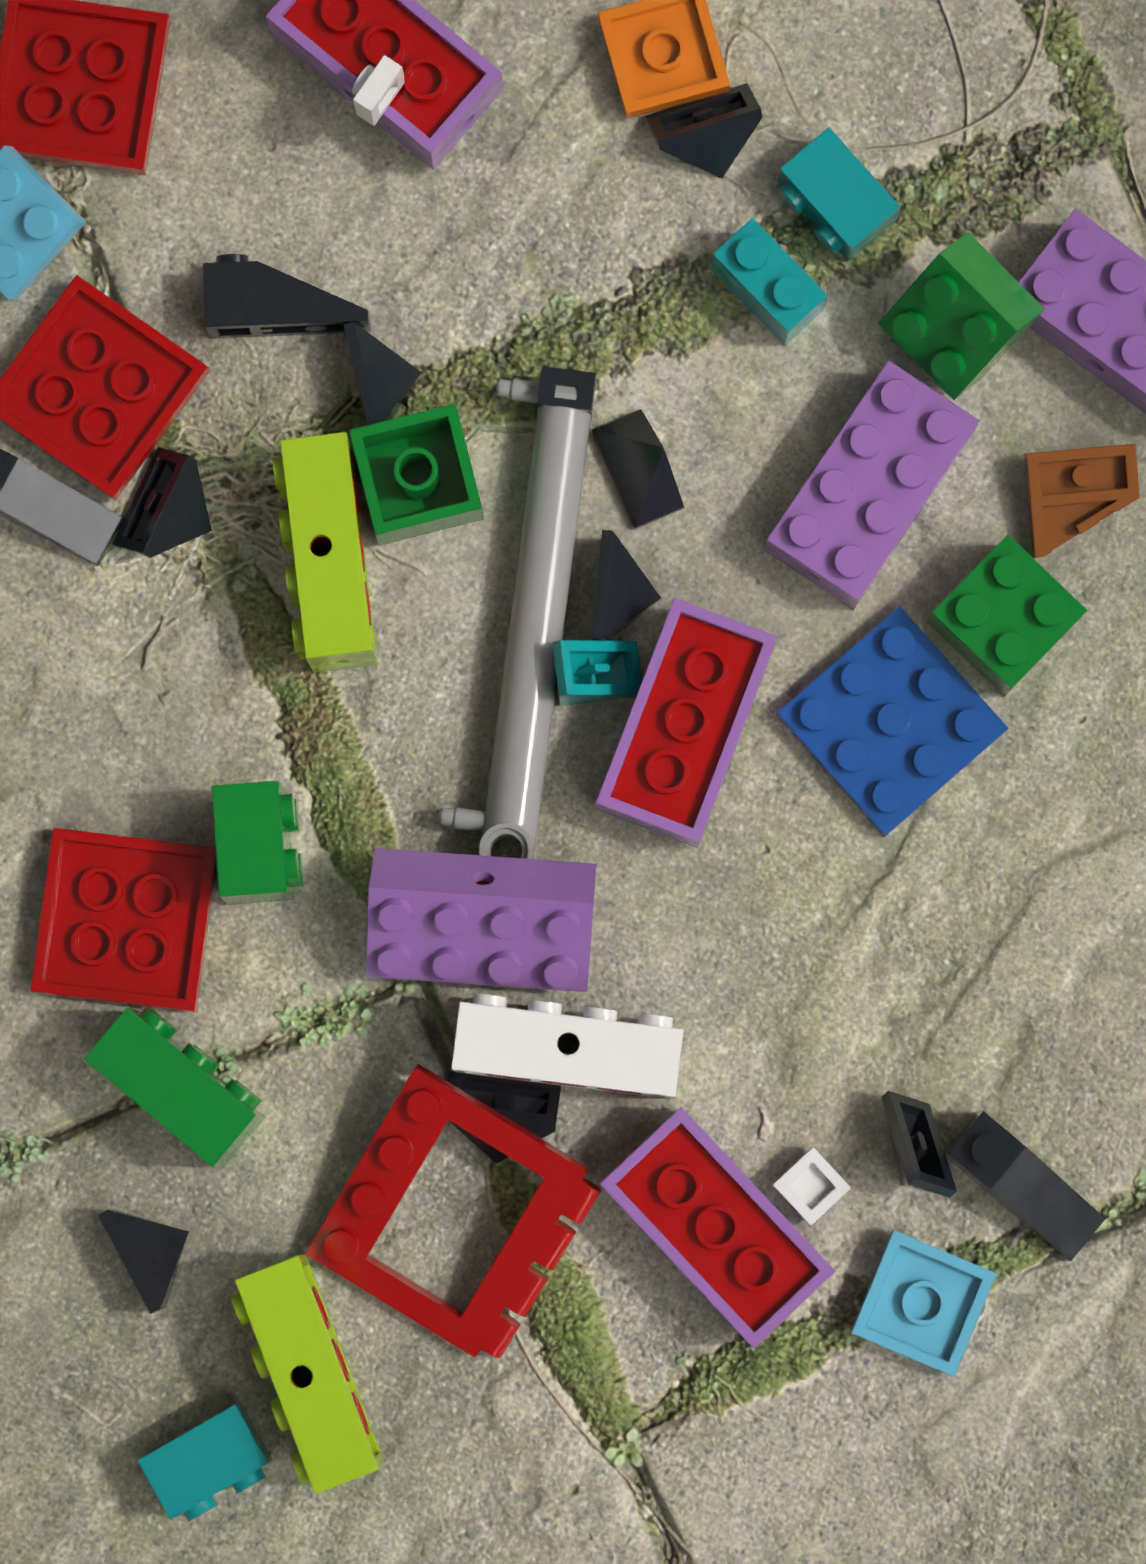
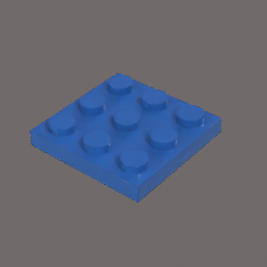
(892, 721)

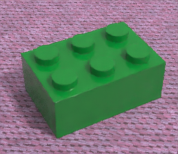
(176, 1085)

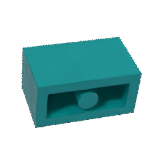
(836, 195)
(768, 281)
(205, 1461)

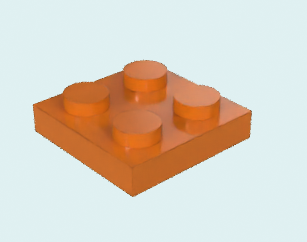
(663, 54)

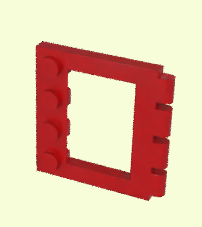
(386, 1174)

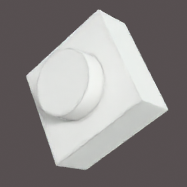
(376, 89)
(811, 1186)

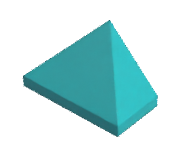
(596, 670)

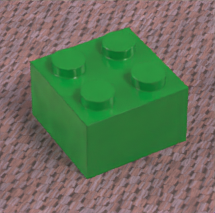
(961, 315)
(417, 474)
(1006, 615)
(255, 842)

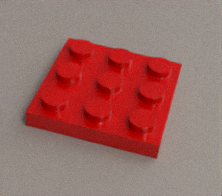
(81, 82)
(97, 387)
(124, 920)

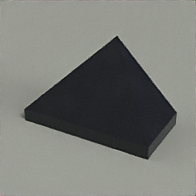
(709, 129)
(380, 374)
(639, 468)
(166, 507)
(621, 589)
(523, 1102)
(917, 1145)
(148, 1252)

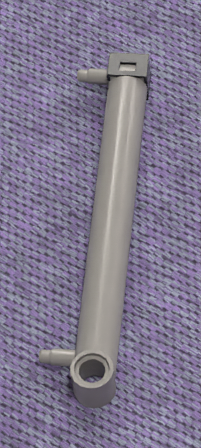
(537, 609)

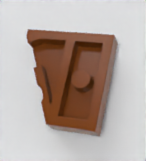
(1076, 491)

